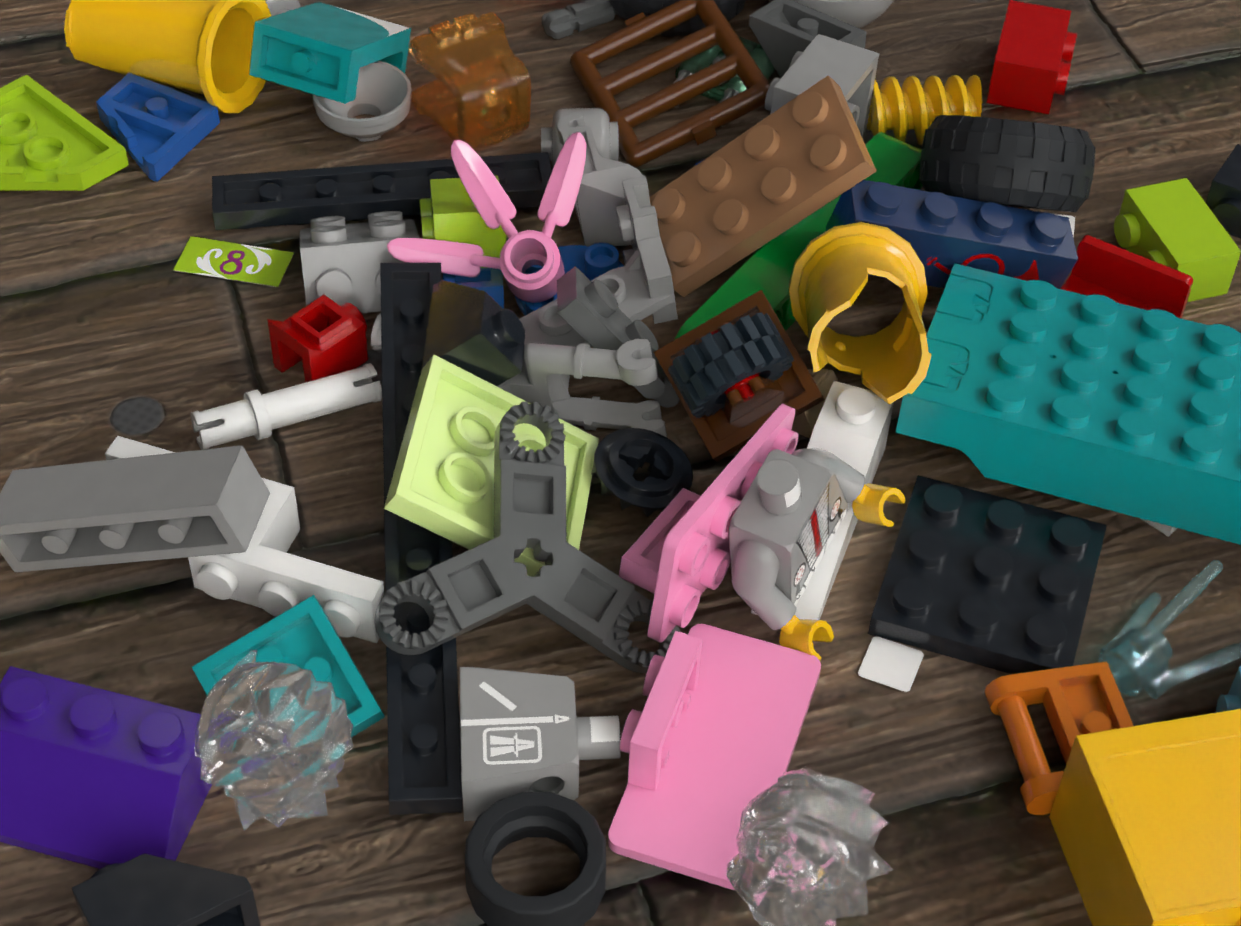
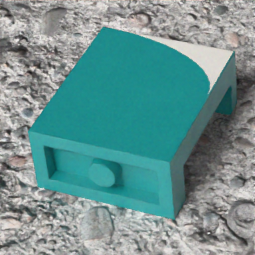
(323, 48)

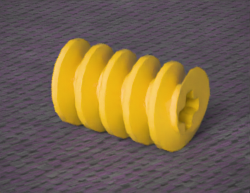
(918, 106)

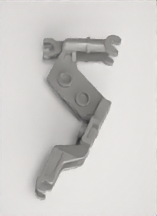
(617, 211)

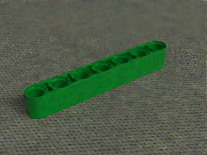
(774, 262)

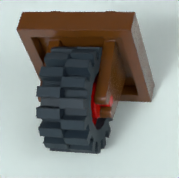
(737, 374)

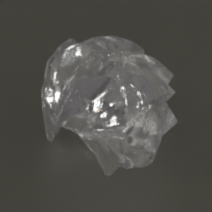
(273, 740)
(807, 851)

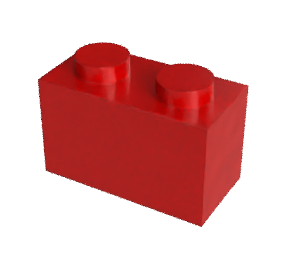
(1032, 57)

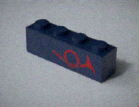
(964, 232)

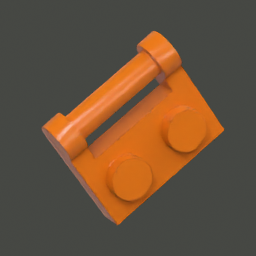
(1076, 703)

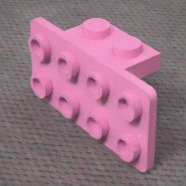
(690, 538)
(705, 745)

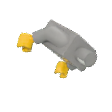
(787, 529)

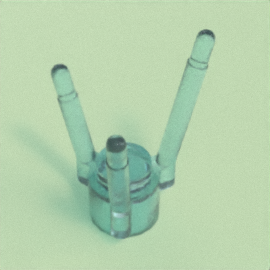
(1141, 654)

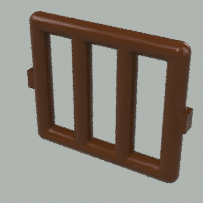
(698, 127)

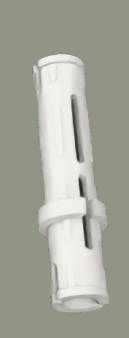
(283, 407)

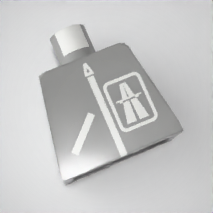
(525, 736)

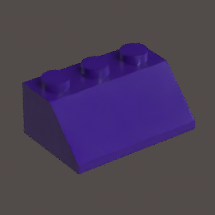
(94, 771)

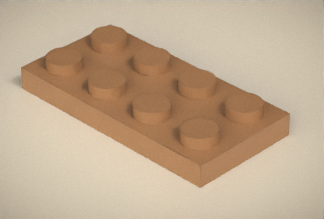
(760, 185)

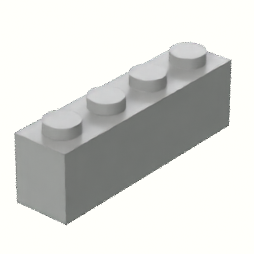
(131, 509)

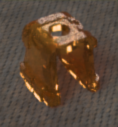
(480, 82)

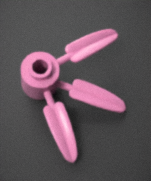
(496, 210)

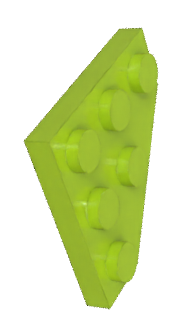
(51, 144)

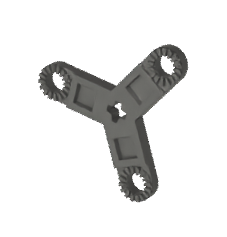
(490, 583)

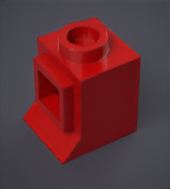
(322, 336)

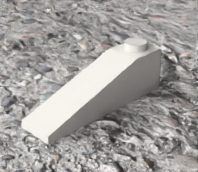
(856, 430)

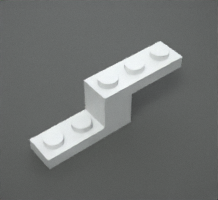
(271, 576)

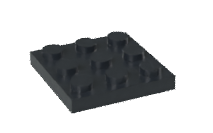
(988, 579)

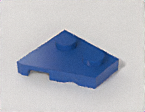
(155, 122)

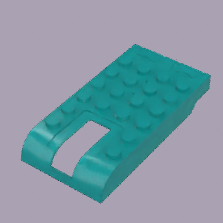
(1086, 400)

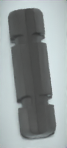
(577, 16)

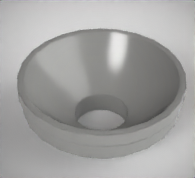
(380, 92)

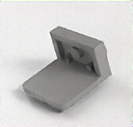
(346, 258)

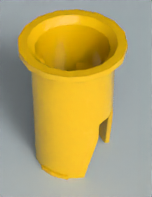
(173, 43)
(829, 280)

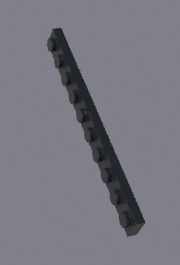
(424, 686)

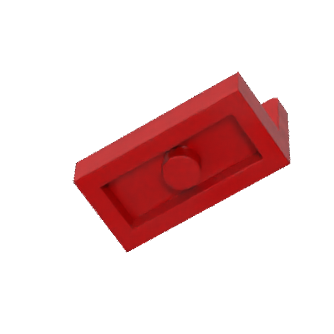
(1127, 278)

